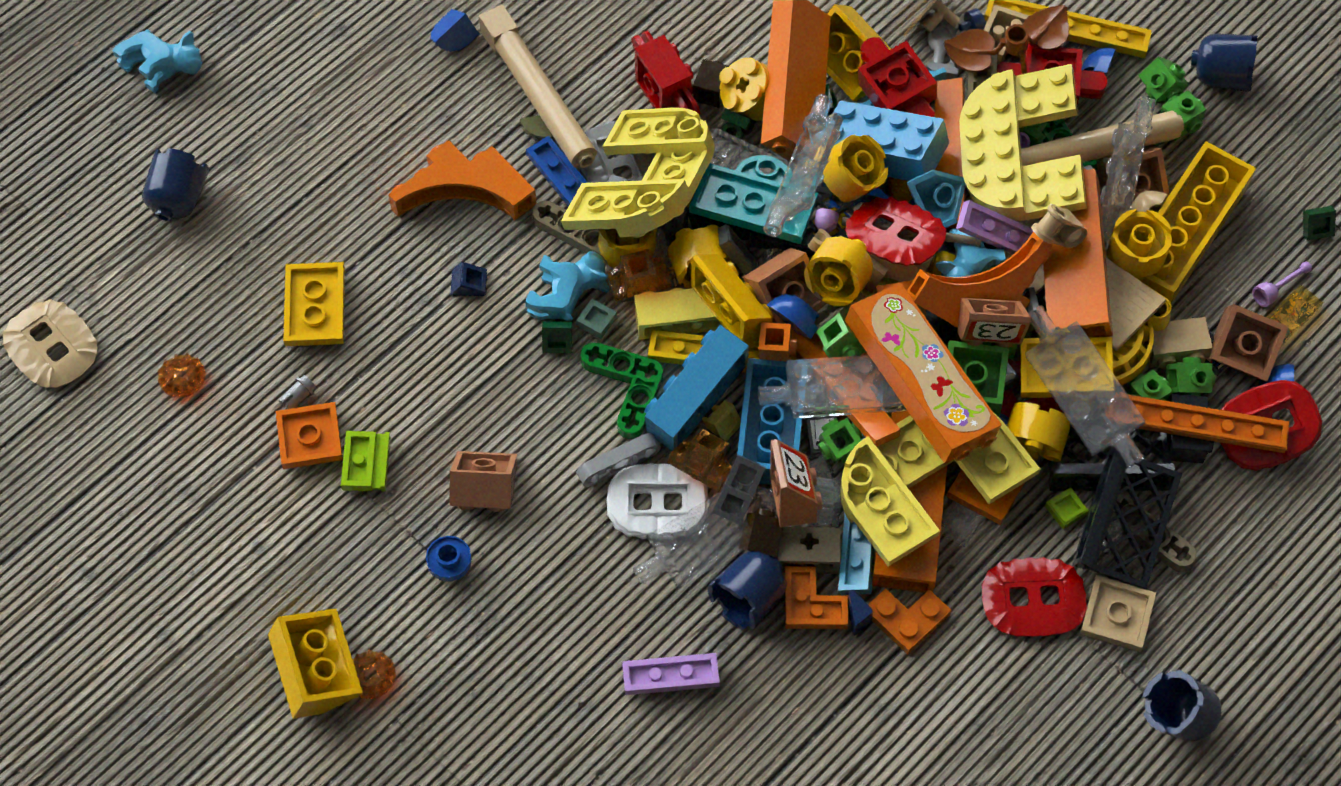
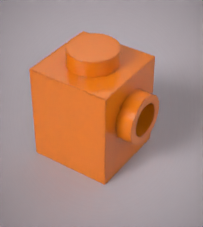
(776, 342)

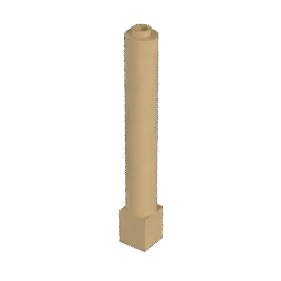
(505, 40)
(1098, 142)

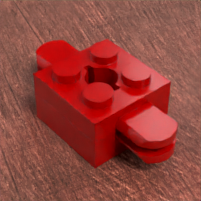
(662, 73)
(896, 78)
(1087, 83)

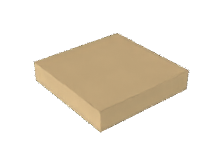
(1118, 613)

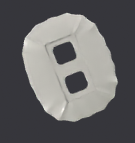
(656, 481)

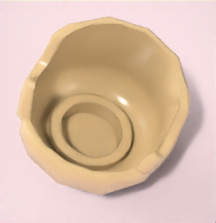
(1149, 201)

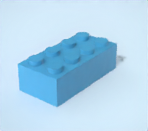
(909, 140)
(696, 387)
(765, 422)

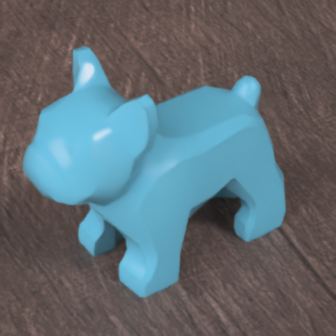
(160, 58)
(970, 259)
(568, 284)

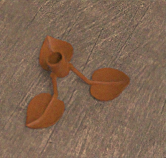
(974, 47)

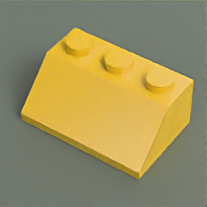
(846, 37)
(728, 297)
(314, 662)

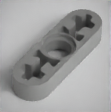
(615, 460)

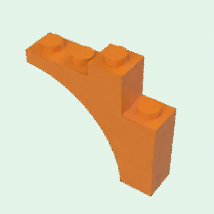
(452, 176)
(1003, 282)

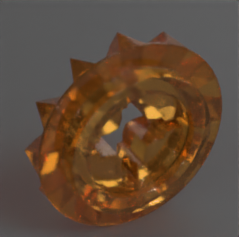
(181, 386)
(385, 668)

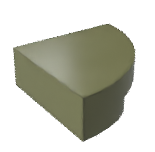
(535, 127)

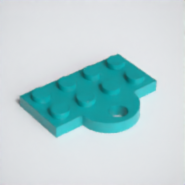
(745, 195)

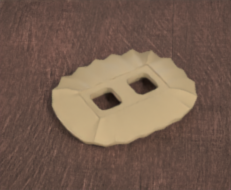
(32, 355)

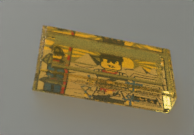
(1296, 310)

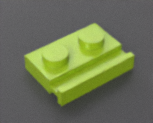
(365, 461)

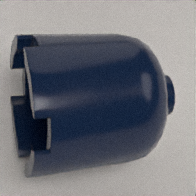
(1226, 61)
(173, 184)
(748, 589)
(1181, 706)

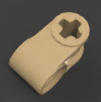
(1060, 227)

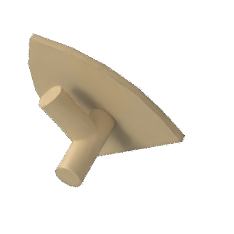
(941, 12)

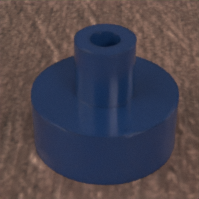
(972, 20)

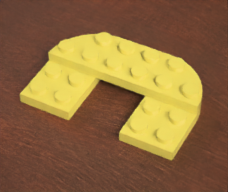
(993, 147)
(636, 207)
(879, 480)

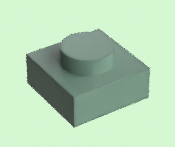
(596, 318)

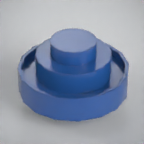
(448, 558)

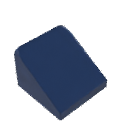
(468, 280)
(859, 612)

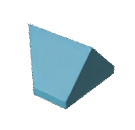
(938, 194)

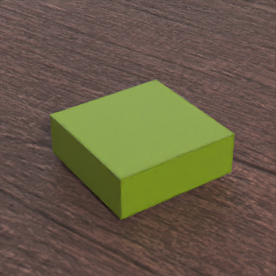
(1066, 508)

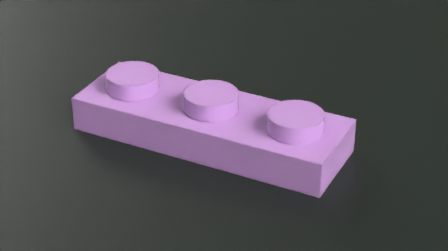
(992, 227)
(670, 674)

